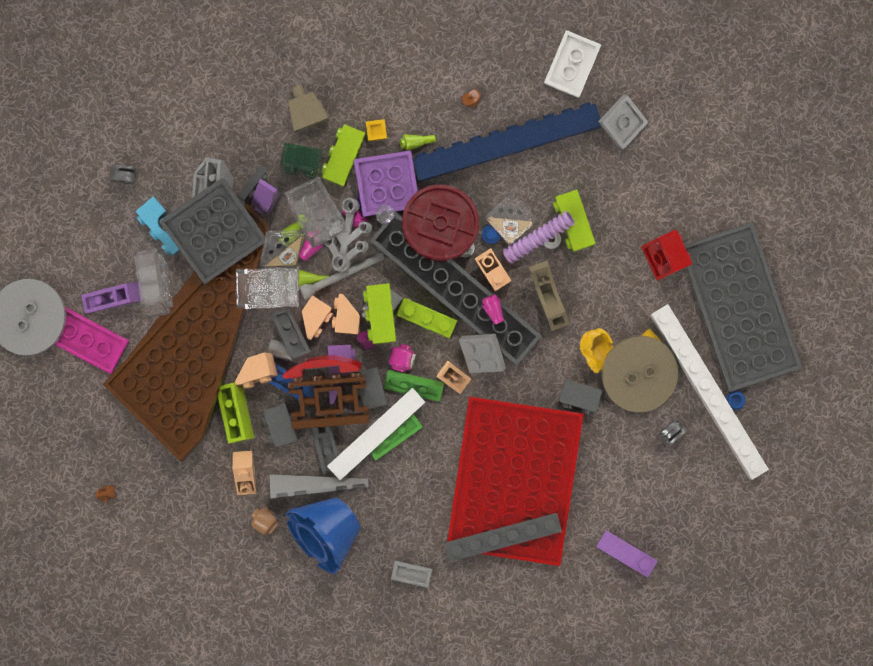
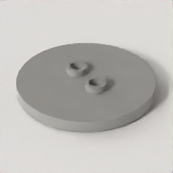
(30, 317)

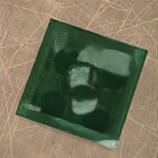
(302, 160)

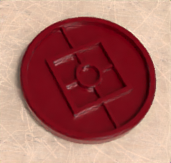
(440, 222)

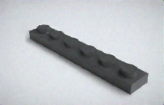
(503, 537)

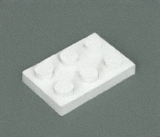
(572, 64)

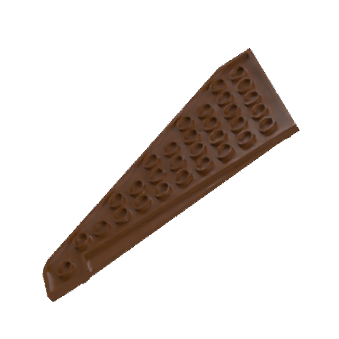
(183, 357)

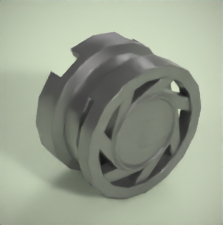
(127, 174)
(670, 430)

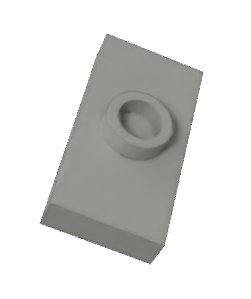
(411, 574)

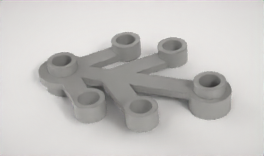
(348, 238)

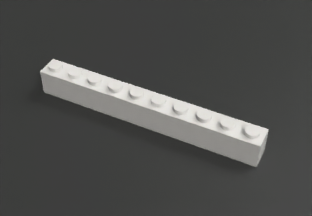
(709, 392)

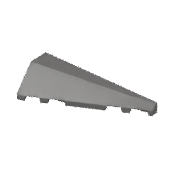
(298, 485)

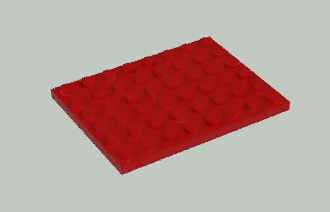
(515, 468)

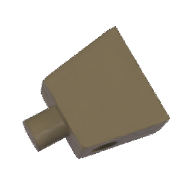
(305, 110)

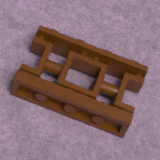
(330, 415)

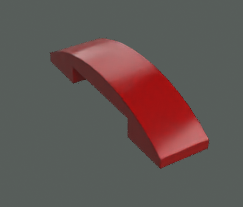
(345, 365)

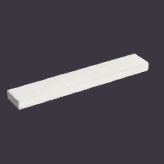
(376, 434)

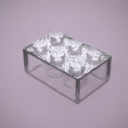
(315, 212)
(153, 282)
(267, 287)

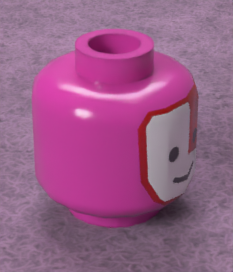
(401, 358)

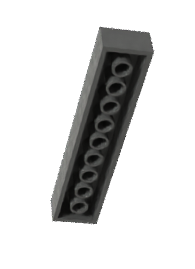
(457, 292)

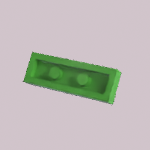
(404, 383)
(404, 431)

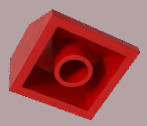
(666, 254)

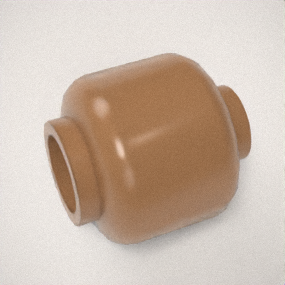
(264, 520)

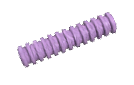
(538, 237)

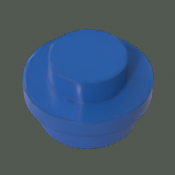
(490, 235)
(736, 400)

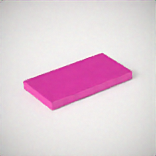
(91, 342)

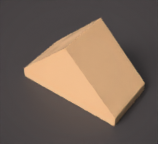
(453, 377)

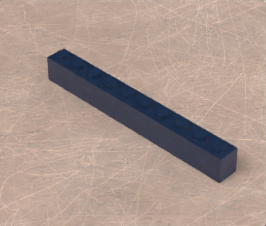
(506, 143)

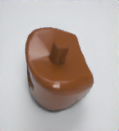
(471, 98)
(106, 493)

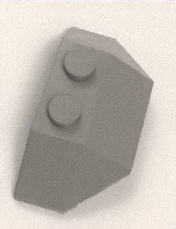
(208, 173)

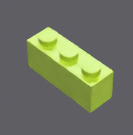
(343, 155)
(580, 234)
(380, 313)
(426, 318)
(235, 413)

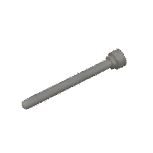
(309, 290)

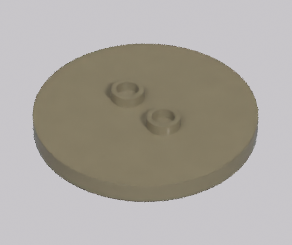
(639, 373)

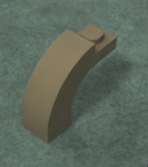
(548, 295)

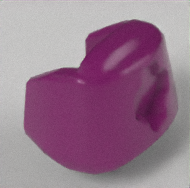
(363, 338)

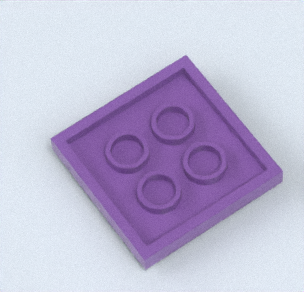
(385, 181)

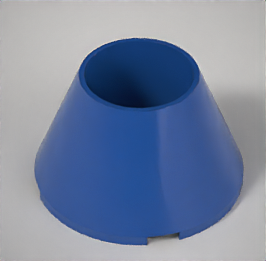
(324, 531)

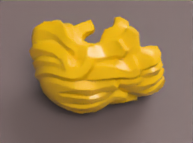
(594, 347)

